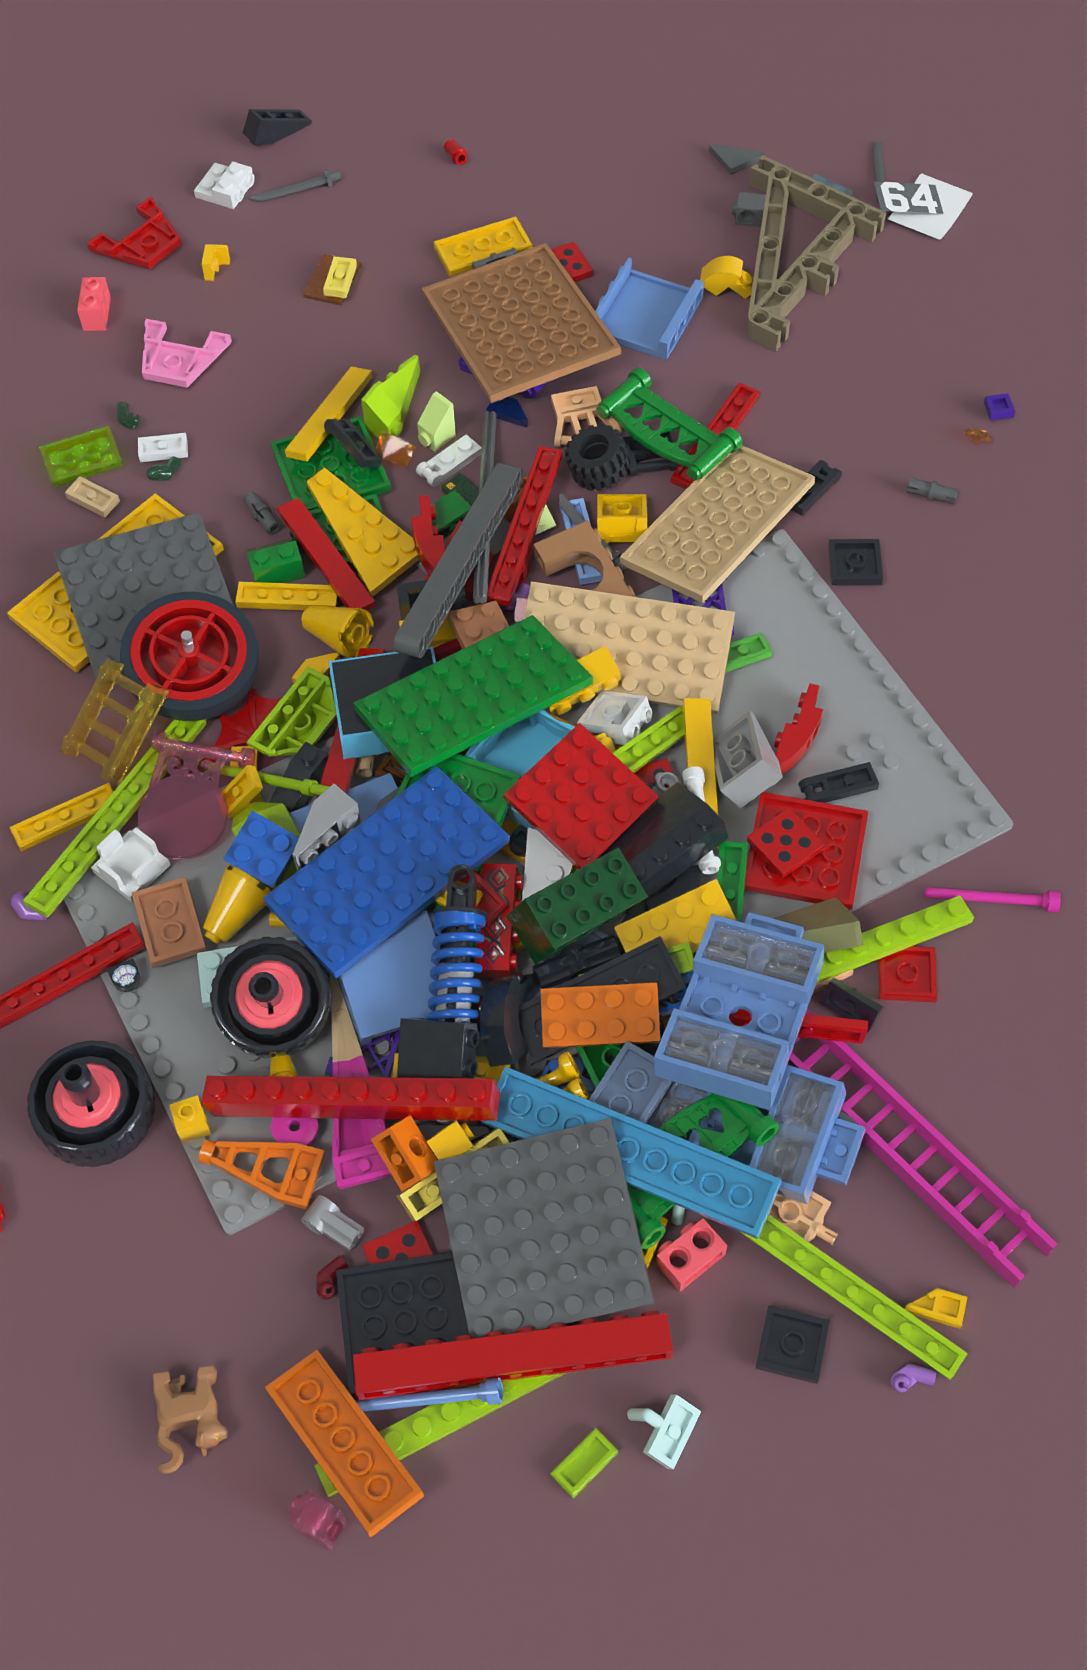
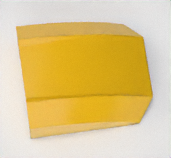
(621, 516)

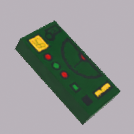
(463, 487)

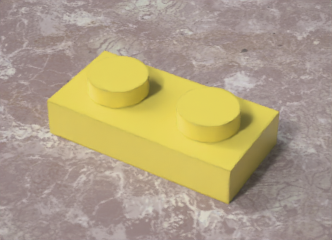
(340, 277)

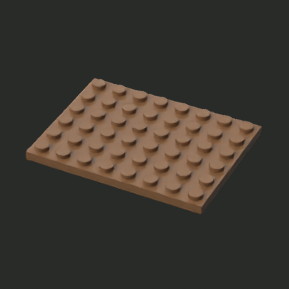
(520, 322)

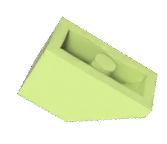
(437, 423)

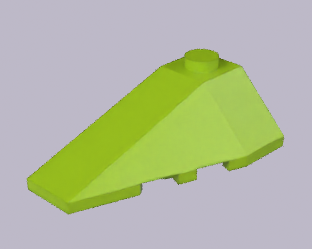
(389, 401)

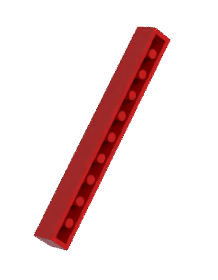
(352, 1097)
(513, 1355)

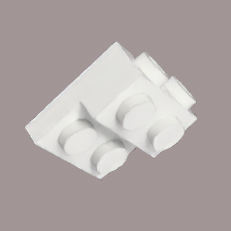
(225, 184)
(617, 715)

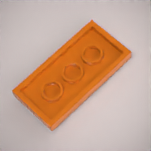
(600, 1015)

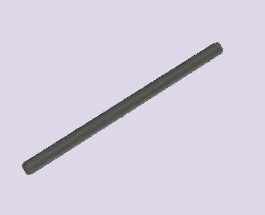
(487, 465)

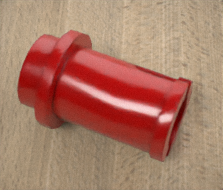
(457, 154)

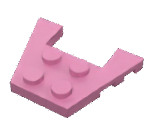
(176, 362)

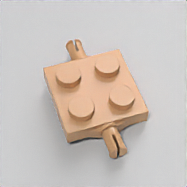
(804, 1218)

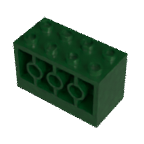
(576, 906)

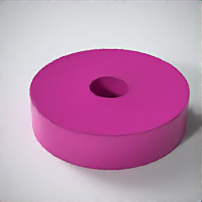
(305, 1135)

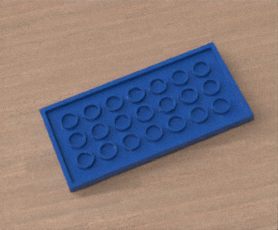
(385, 871)

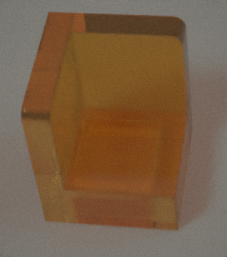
(394, 449)

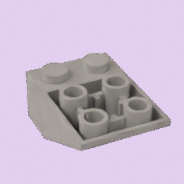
(328, 821)

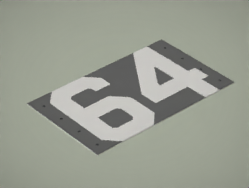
(908, 197)

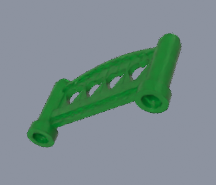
(634, 393)
(739, 1124)

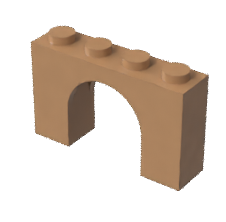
(581, 546)

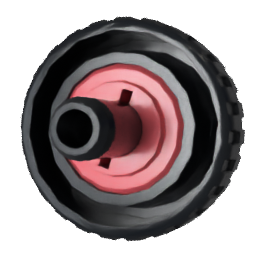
(271, 997)
(91, 1103)

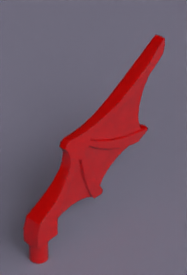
(241, 726)

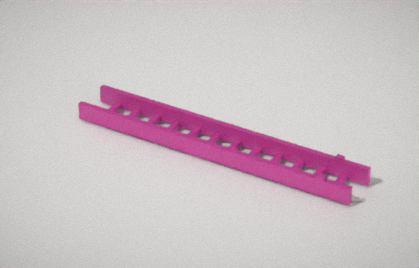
(938, 1143)

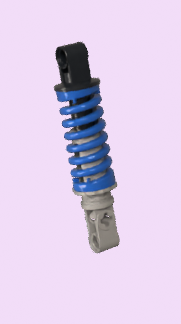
(452, 959)

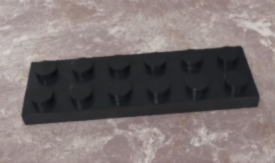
(641, 965)

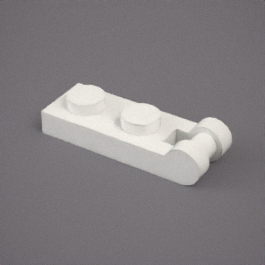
(449, 461)

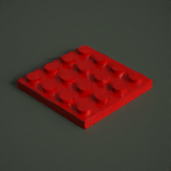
(580, 797)
(828, 873)

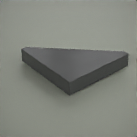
(734, 158)

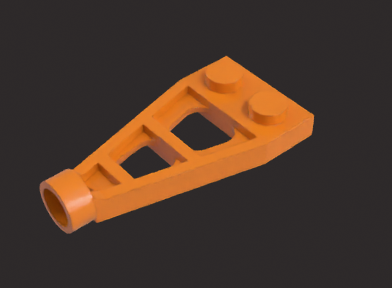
(300, 1176)

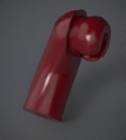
(327, 1278)

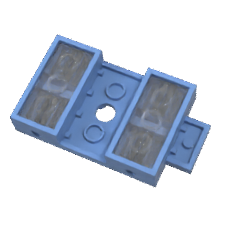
(751, 968)
(809, 1136)

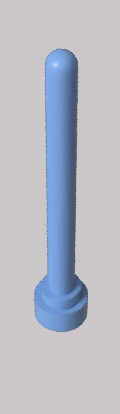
(488, 1391)

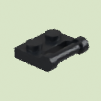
(639, 452)

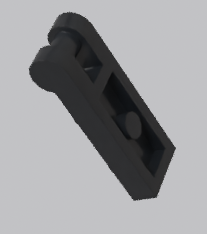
(353, 442)
(821, 485)
(840, 783)

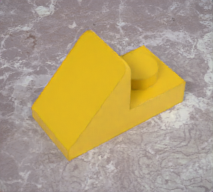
(243, 791)

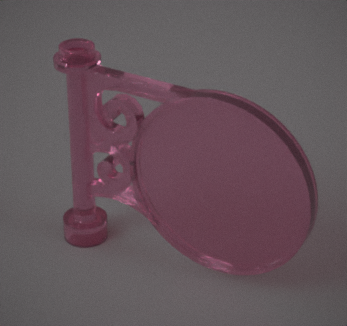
(187, 810)

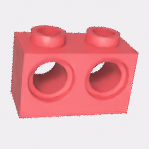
(94, 304)
(696, 1259)

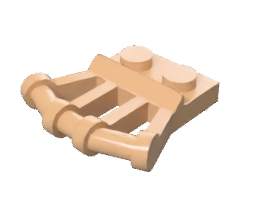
(576, 406)

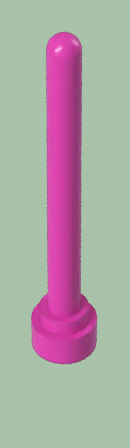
(1048, 901)

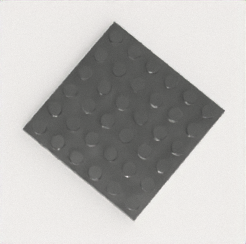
(125, 572)
(543, 1231)

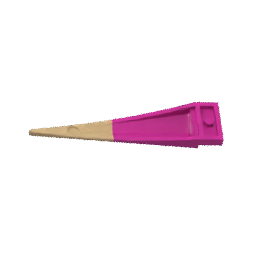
(353, 1152)

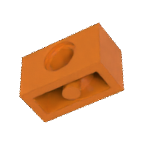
(405, 1153)

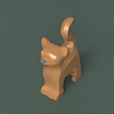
(186, 1409)

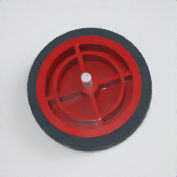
(193, 649)

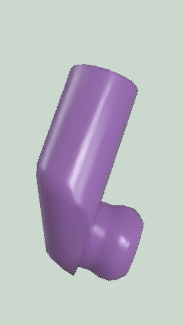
(522, 592)
(23, 911)
(911, 1374)

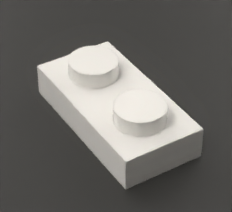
(162, 447)

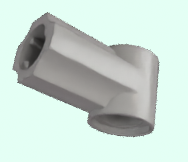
(326, 1219)

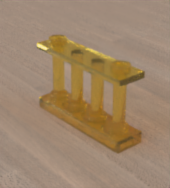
(137, 724)

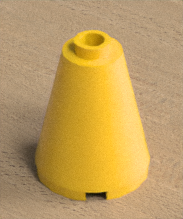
(339, 627)
(233, 905)

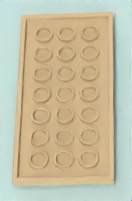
(717, 522)
(657, 645)

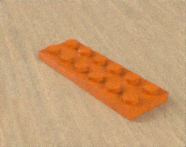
(344, 1443)

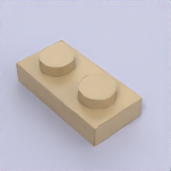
(92, 496)

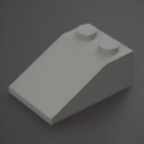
(745, 761)

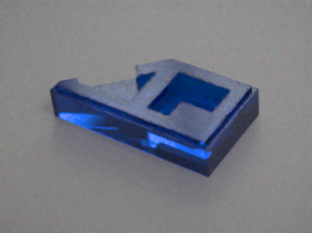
(509, 410)

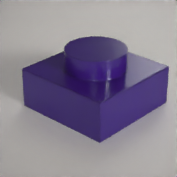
(999, 406)

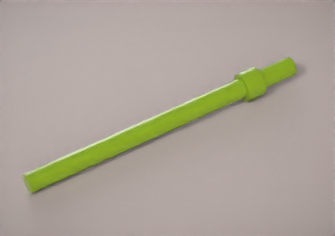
(307, 786)

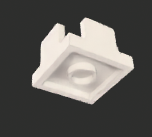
(129, 862)

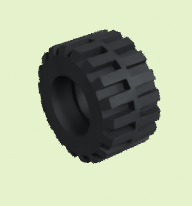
(594, 443)

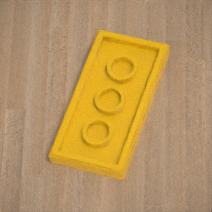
(474, 245)

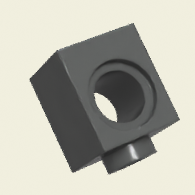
(749, 209)

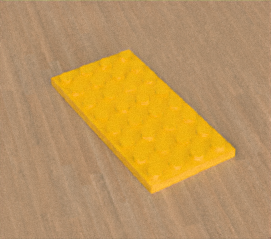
(47, 610)

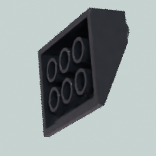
(670, 837)

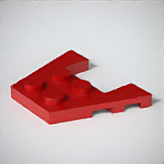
(145, 244)

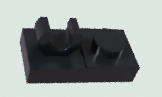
(850, 1003)

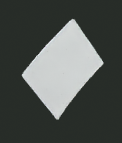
(935, 225)

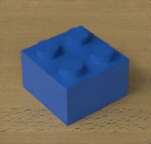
(262, 850)

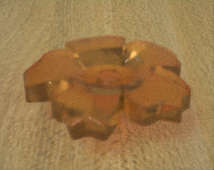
(979, 434)

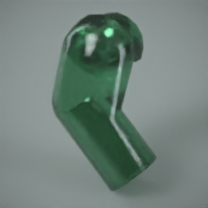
(125, 418)
(164, 472)

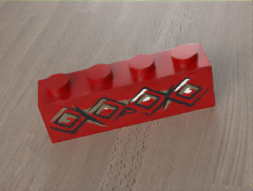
(500, 936)

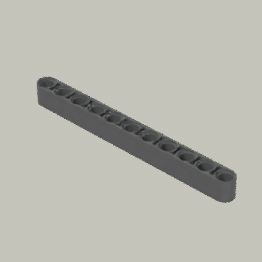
(458, 561)

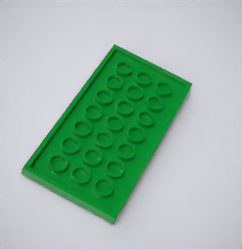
(472, 694)

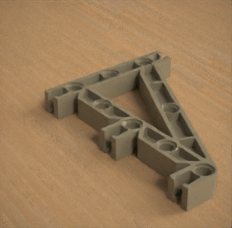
(815, 268)

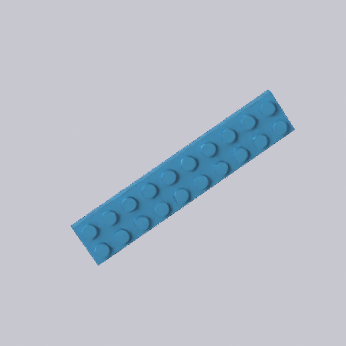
(650, 1157)

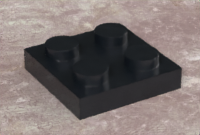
(855, 562)
(792, 1344)

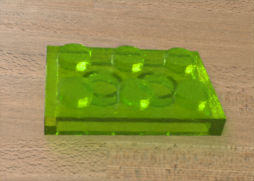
(81, 456)

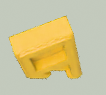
(319, 663)
(940, 1307)

